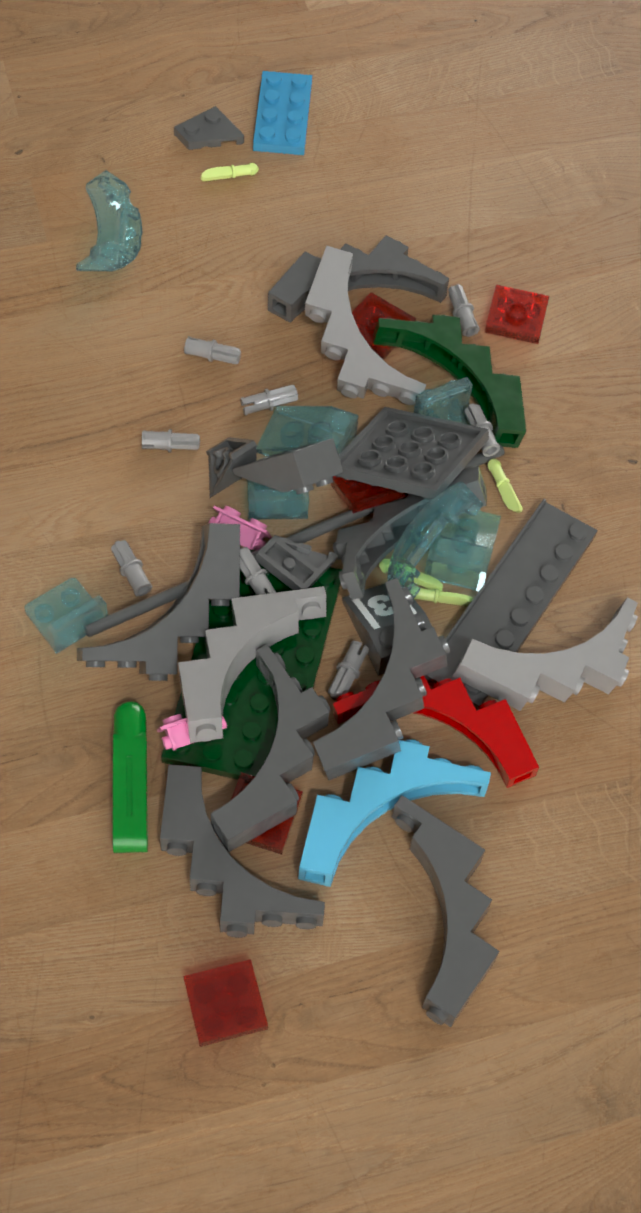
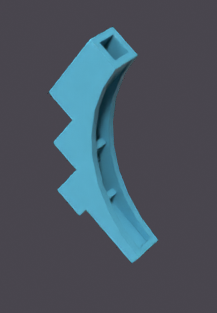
(412, 775)

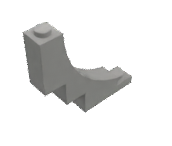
(257, 623)

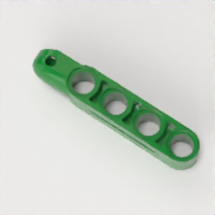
(130, 779)

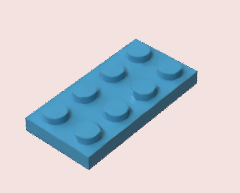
(282, 113)

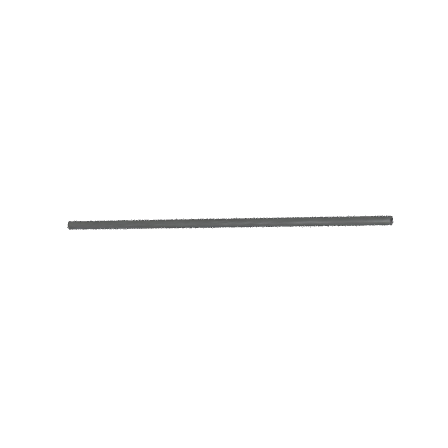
(301, 537)

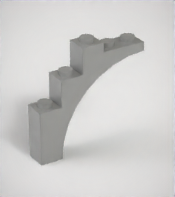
(342, 339)
(557, 673)

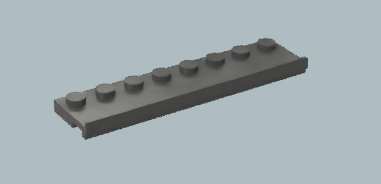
(519, 588)

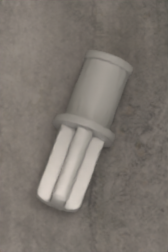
(464, 310)
(212, 350)
(269, 399)
(476, 418)
(169, 440)
(131, 568)
(254, 574)
(348, 670)

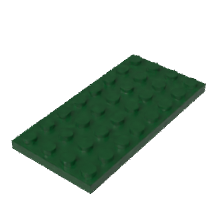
(251, 704)

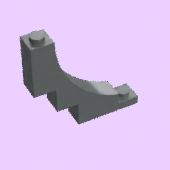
(450, 863)

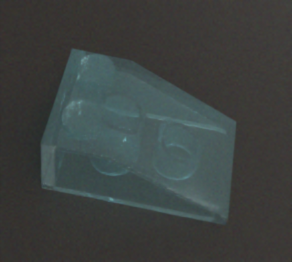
(305, 425)
(464, 550)

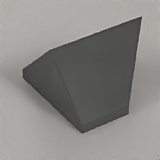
(225, 457)

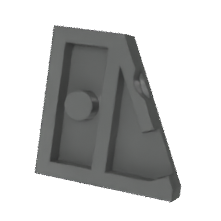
(208, 130)
(294, 562)

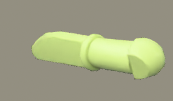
(227, 172)
(505, 488)
(423, 580)
(443, 597)

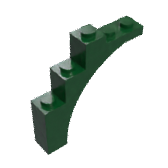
(442, 343)

